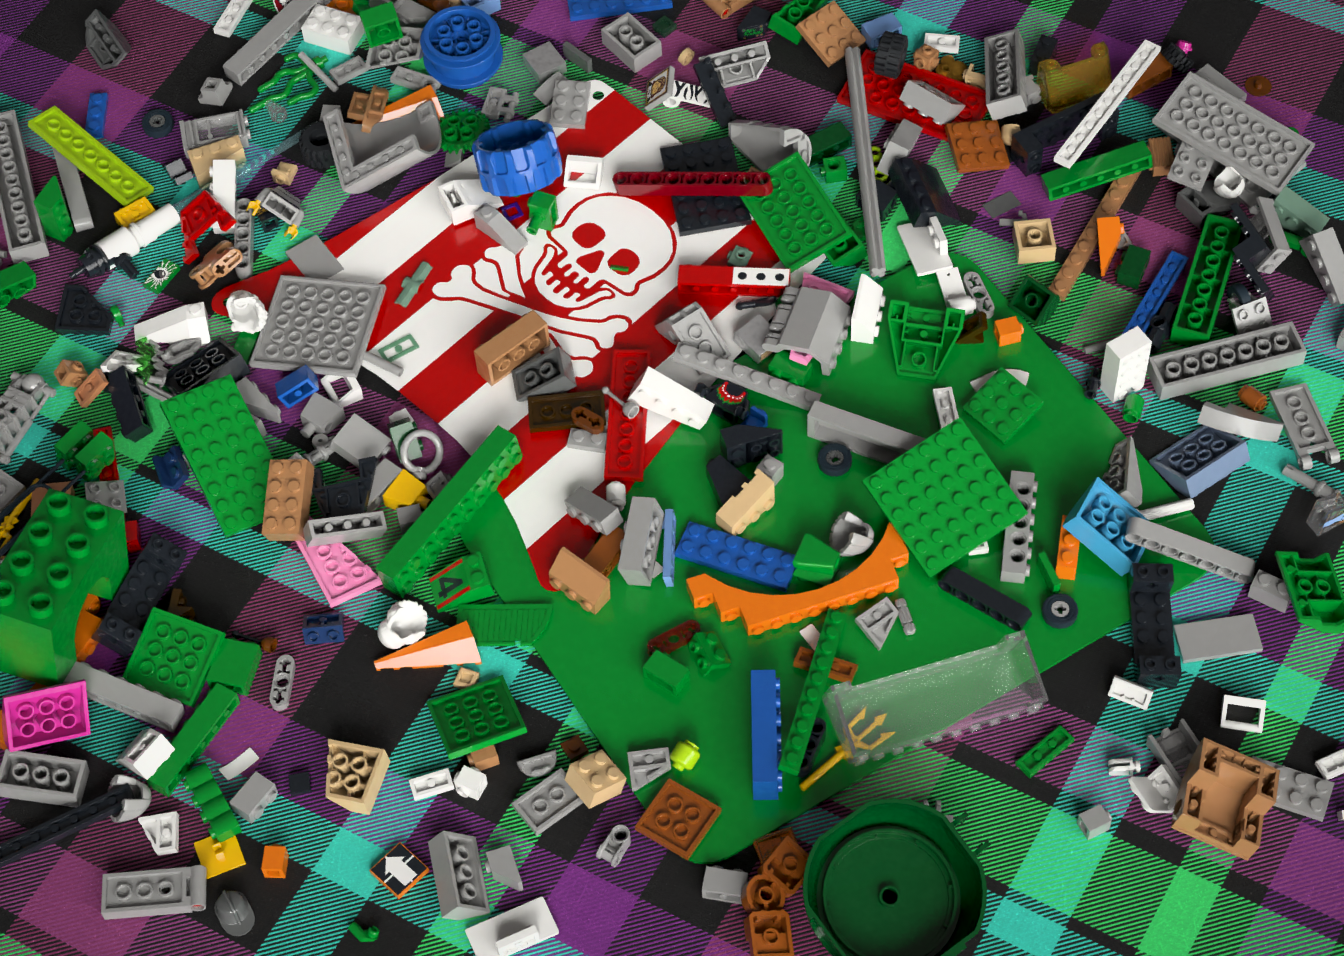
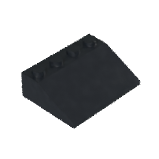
(922, 193)
(205, 366)

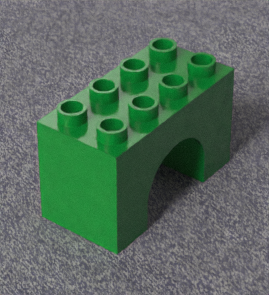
(45, 578)

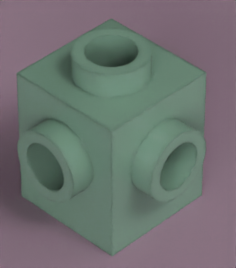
(737, 261)

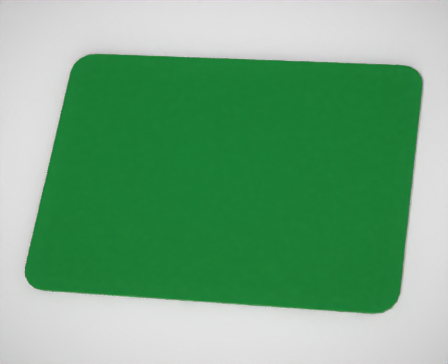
(603, 654)

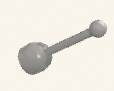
(629, 409)

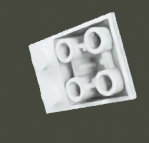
(465, 198)
(146, 753)

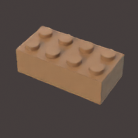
(512, 347)
(287, 499)

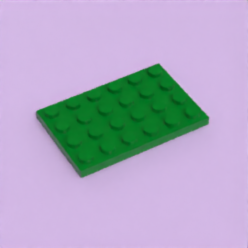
(797, 214)

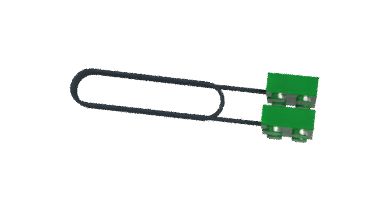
(77, 450)

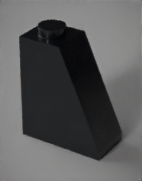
(724, 479)

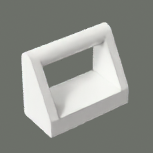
(583, 164)
(354, 395)
(1243, 701)

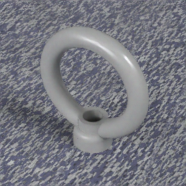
(421, 472)

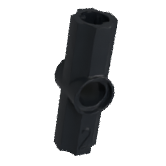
(1161, 325)

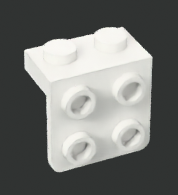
(1156, 791)

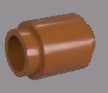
(1252, 398)

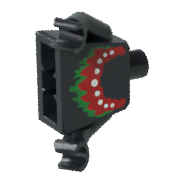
(729, 400)

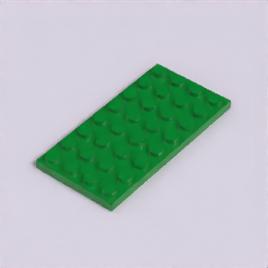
(222, 451)

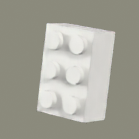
(333, 29)

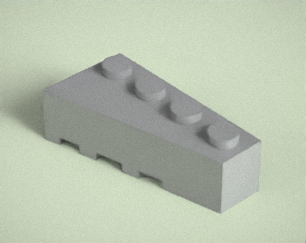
(1327, 262)

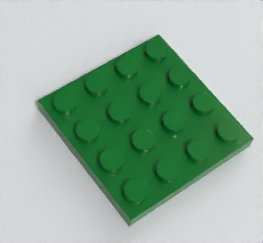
(173, 656)
(476, 717)

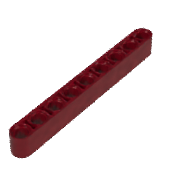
(693, 183)

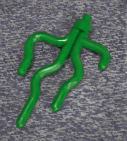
(300, 73)

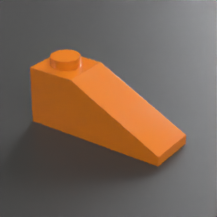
(1109, 237)

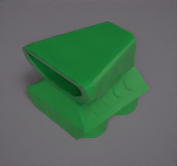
(816, 561)

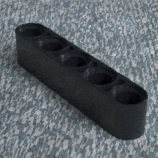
(984, 598)

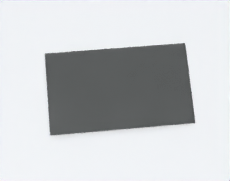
(1001, 204)

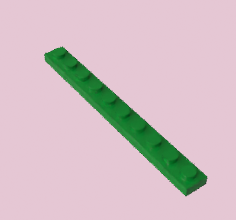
(812, 692)

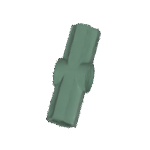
(412, 284)

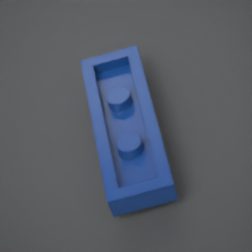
(97, 114)

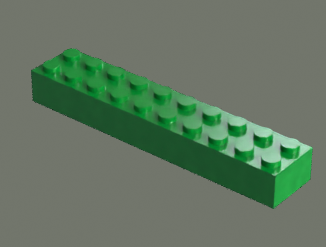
(449, 512)

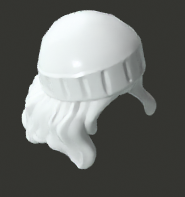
(246, 312)
(403, 624)

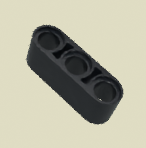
(816, 740)

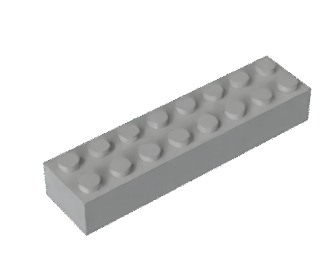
(1226, 360)

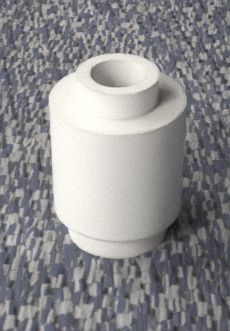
(616, 494)

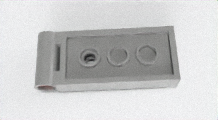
(144, 892)

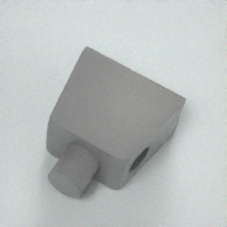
(320, 416)

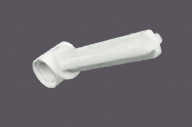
(1168, 509)

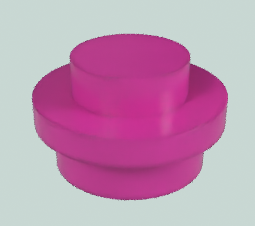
(1184, 45)

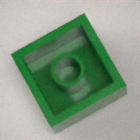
(381, 24)

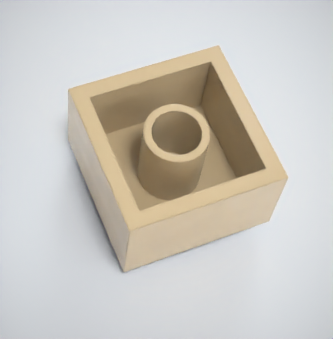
(1034, 241)
(595, 779)

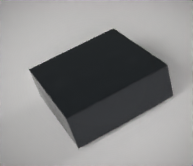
(299, 783)

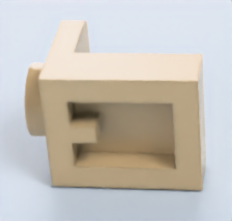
(973, 78)
(284, 173)

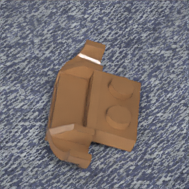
(368, 107)

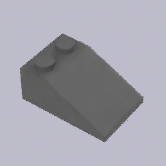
(544, 375)

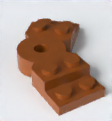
(778, 878)

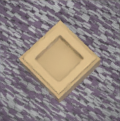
(466, 678)

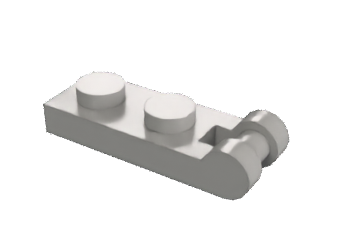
(413, 79)

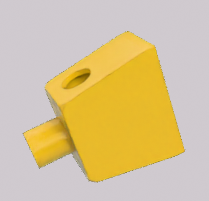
(406, 491)

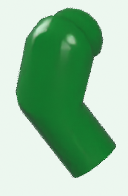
(367, 935)

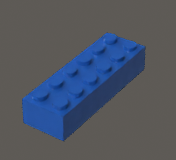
(766, 734)

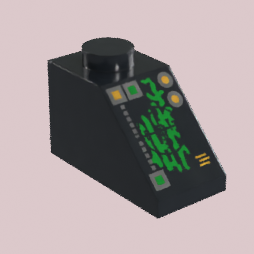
(754, 24)

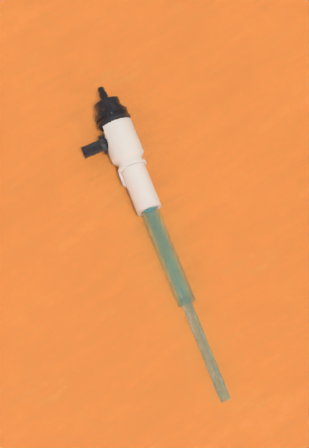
(124, 243)

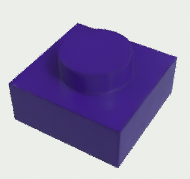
(520, 213)

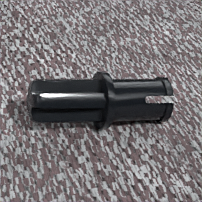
(1093, 384)

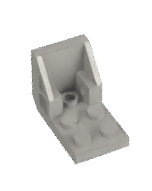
(694, 329)

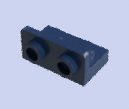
(171, 468)
(323, 628)

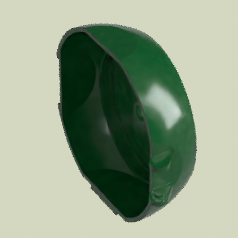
(902, 850)

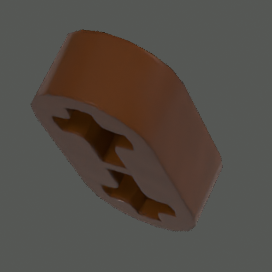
(589, 419)

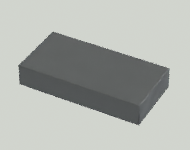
(577, 57)

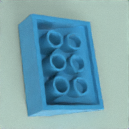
(1101, 524)

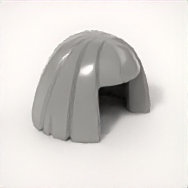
(850, 535)
(131, 807)

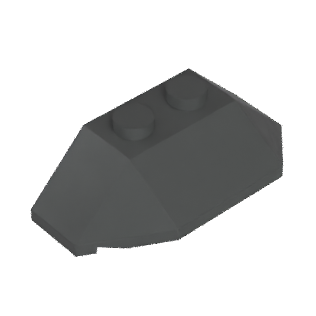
(105, 41)

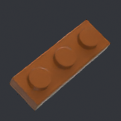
(840, 670)

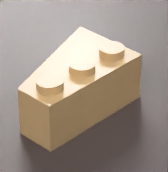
(202, 157)
(747, 505)

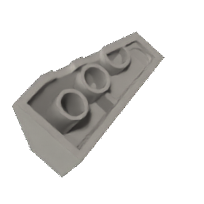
(1124, 472)

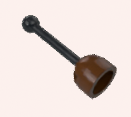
(268, 643)

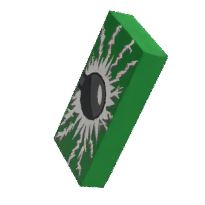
(161, 276)

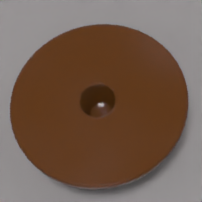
(1258, 86)

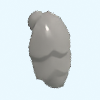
(180, 351)

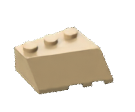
(355, 775)

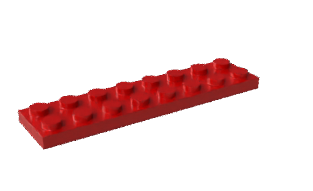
(626, 436)

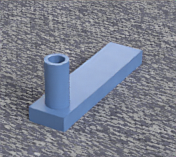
(669, 527)

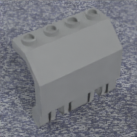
(810, 324)

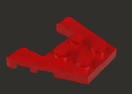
(198, 217)

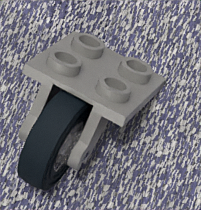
(1247, 311)

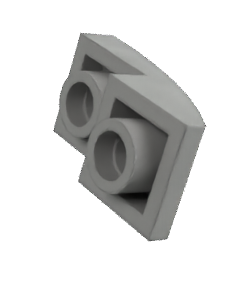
(546, 90)

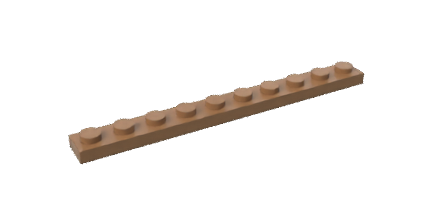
(1089, 238)

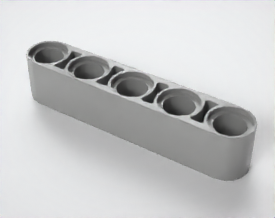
(244, 237)

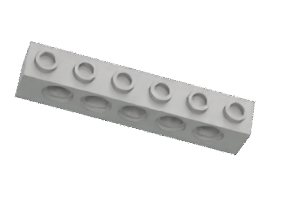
(1011, 570)

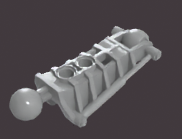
(15, 426)

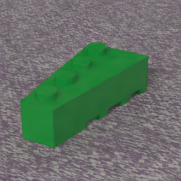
(16, 282)

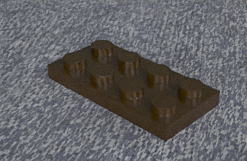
(555, 410)

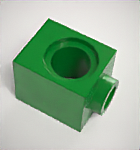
(834, 169)

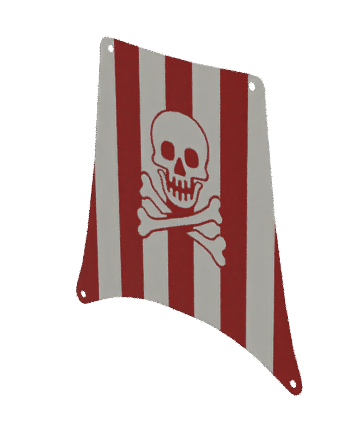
(563, 278)

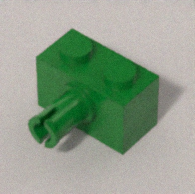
(542, 212)

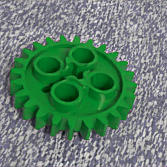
(464, 124)

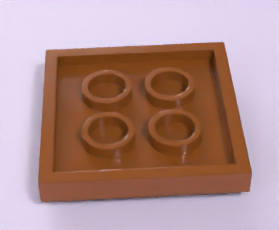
(977, 146)
(678, 819)

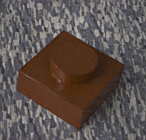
(574, 748)

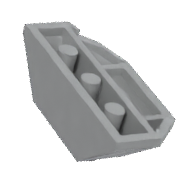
(740, 64)

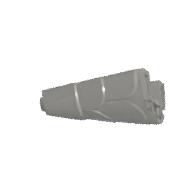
(768, 143)

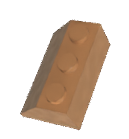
(579, 581)

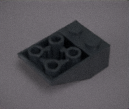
(749, 443)

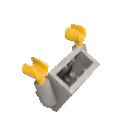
(282, 205)

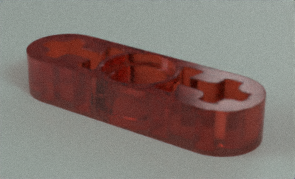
(658, 641)

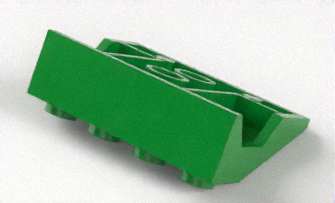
(1313, 591)

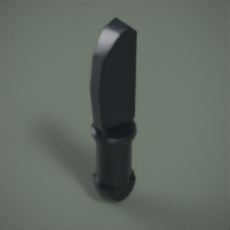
(756, 303)

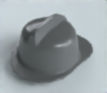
(234, 913)

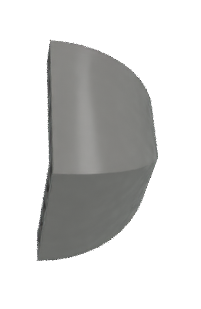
(389, 149)

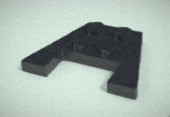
(348, 496)

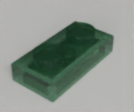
(398, 348)

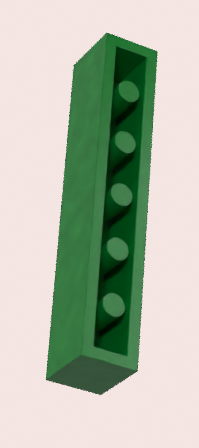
(1097, 170)
(194, 738)

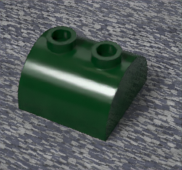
(1034, 301)

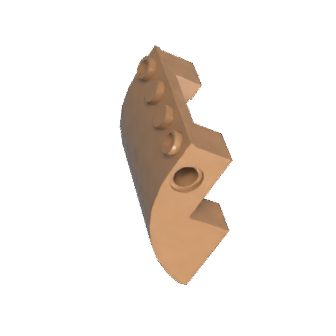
(1225, 799)

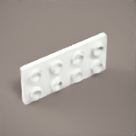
(926, 247)
(513, 930)

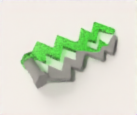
(145, 369)

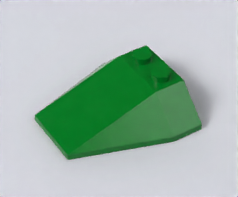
(922, 338)

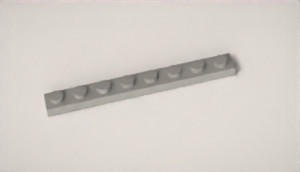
(745, 376)

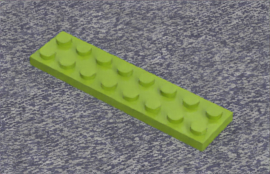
(90, 156)

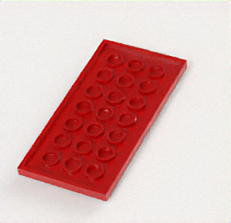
(884, 94)

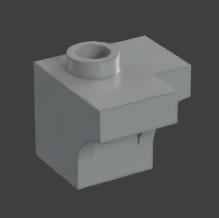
(215, 91)

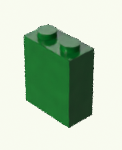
(235, 665)

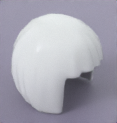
(1229, 183)

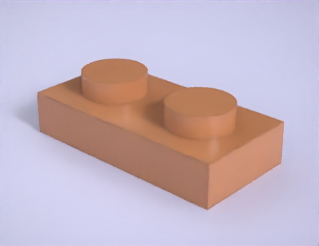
(91, 388)

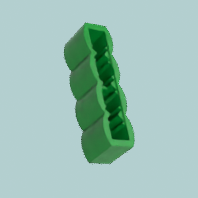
(212, 803)

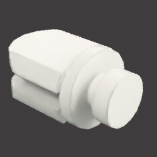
(1123, 766)

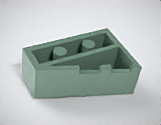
(1298, 214)

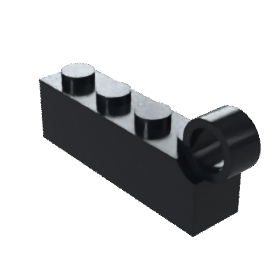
(128, 404)

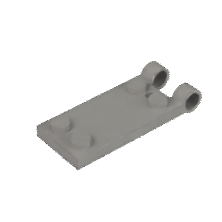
(1303, 424)

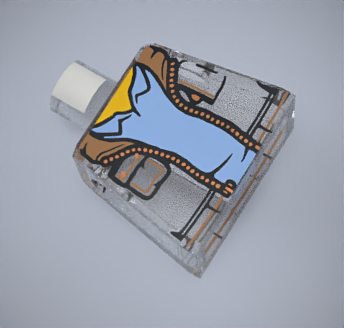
(1326, 513)

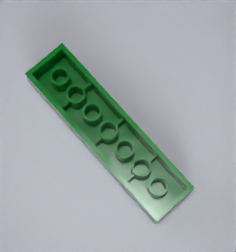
(1206, 281)

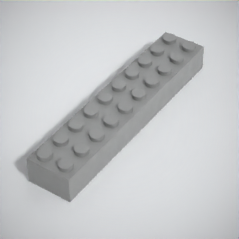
(17, 192)

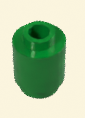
(1133, 408)

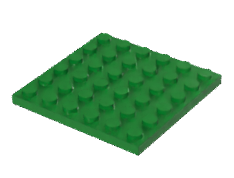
(944, 497)

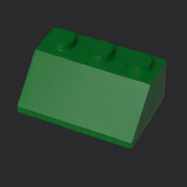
(54, 211)
(847, 252)

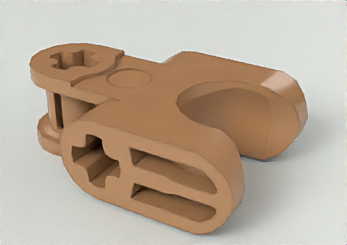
(216, 264)

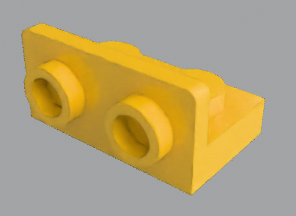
(134, 212)

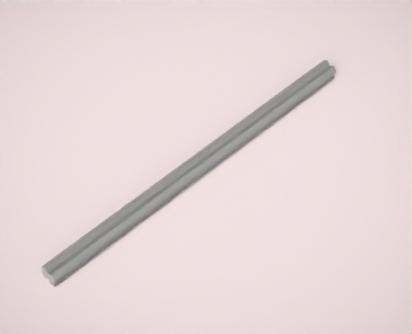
(865, 163)

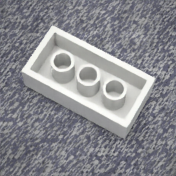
(1125, 364)

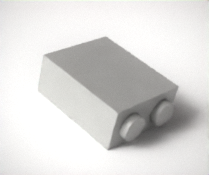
(359, 441)

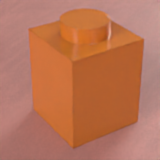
(1008, 331)
(275, 861)

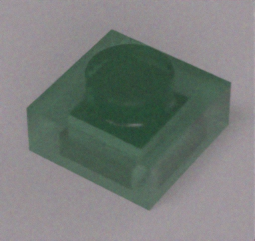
(664, 26)

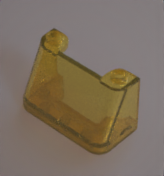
(1074, 82)

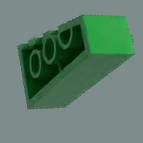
(792, 14)

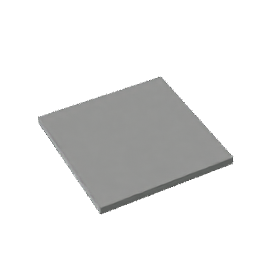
(318, 325)

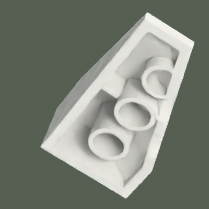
(176, 325)

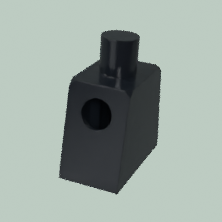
(886, 198)

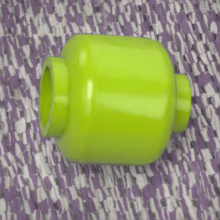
(684, 755)

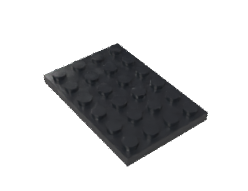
(705, 213)

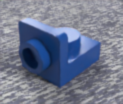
(756, 418)

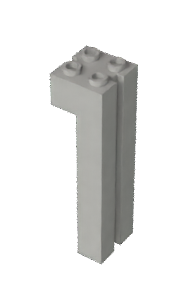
(858, 433)

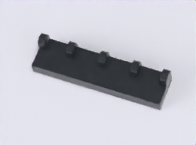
(714, 92)

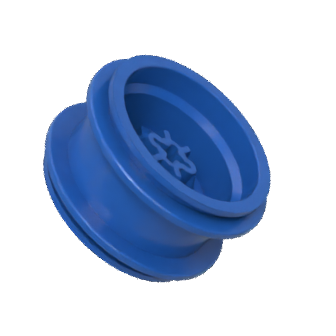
(461, 47)

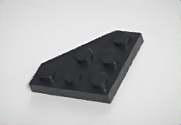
(82, 313)

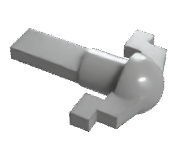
(1009, 222)

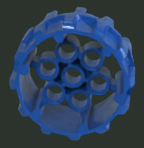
(517, 157)

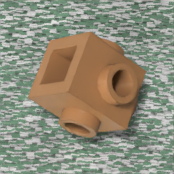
(926, 57)
(70, 373)

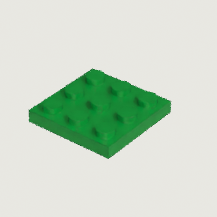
(1003, 405)

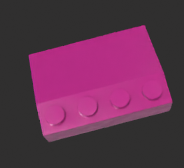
(45, 715)

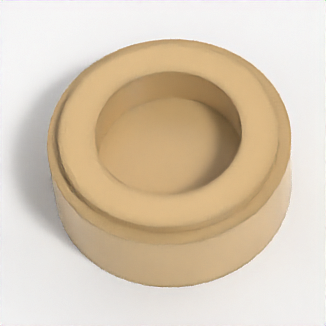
(686, 56)

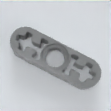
(979, 287)
(285, 690)

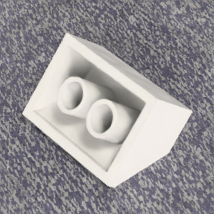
(867, 311)

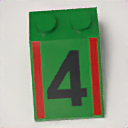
(461, 582)

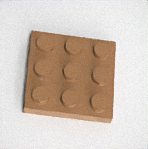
(830, 33)

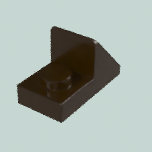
(973, 329)
(178, 605)

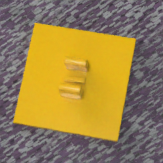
(219, 856)

